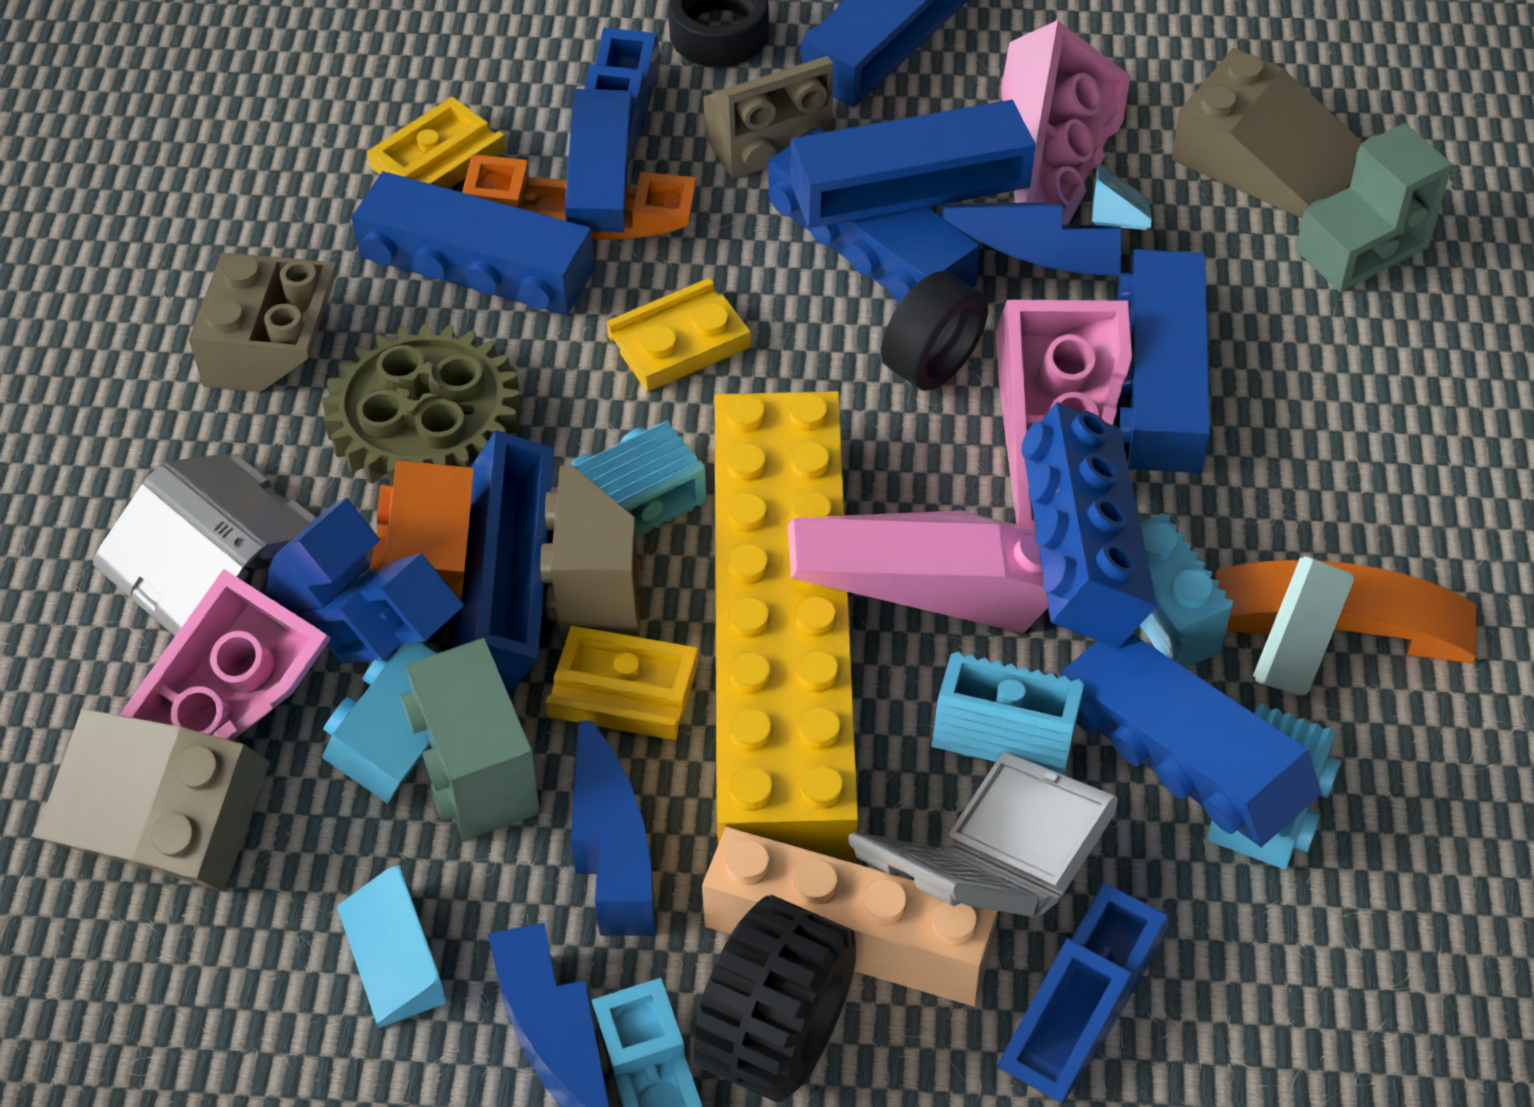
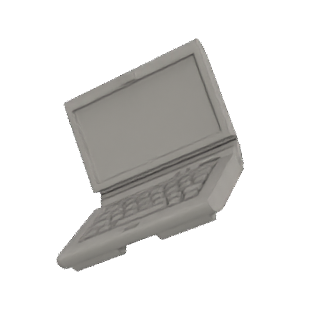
(189, 527)
(1011, 844)

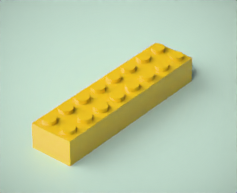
(779, 639)

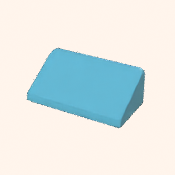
(1118, 203)
(391, 949)

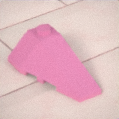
(1070, 106)
(1052, 355)
(926, 561)
(228, 663)

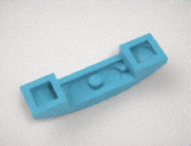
(645, 1047)

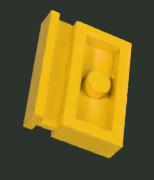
(437, 145)
(678, 334)
(623, 682)

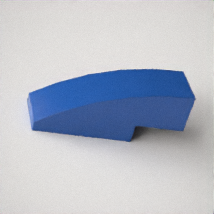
(628, 63)
(598, 159)
(1037, 235)
(321, 559)
(384, 609)
(611, 839)
(1084, 993)
(549, 1019)

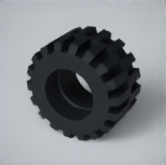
(774, 998)

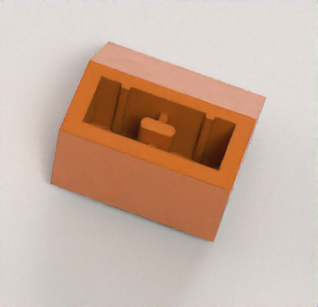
(426, 515)

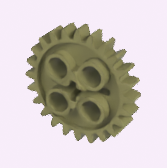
(420, 401)

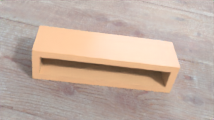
(897, 927)

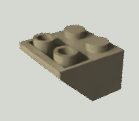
(762, 115)
(259, 319)
(590, 559)

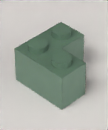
(1382, 214)
(479, 749)

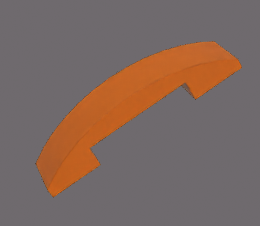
(652, 208)
(1379, 603)

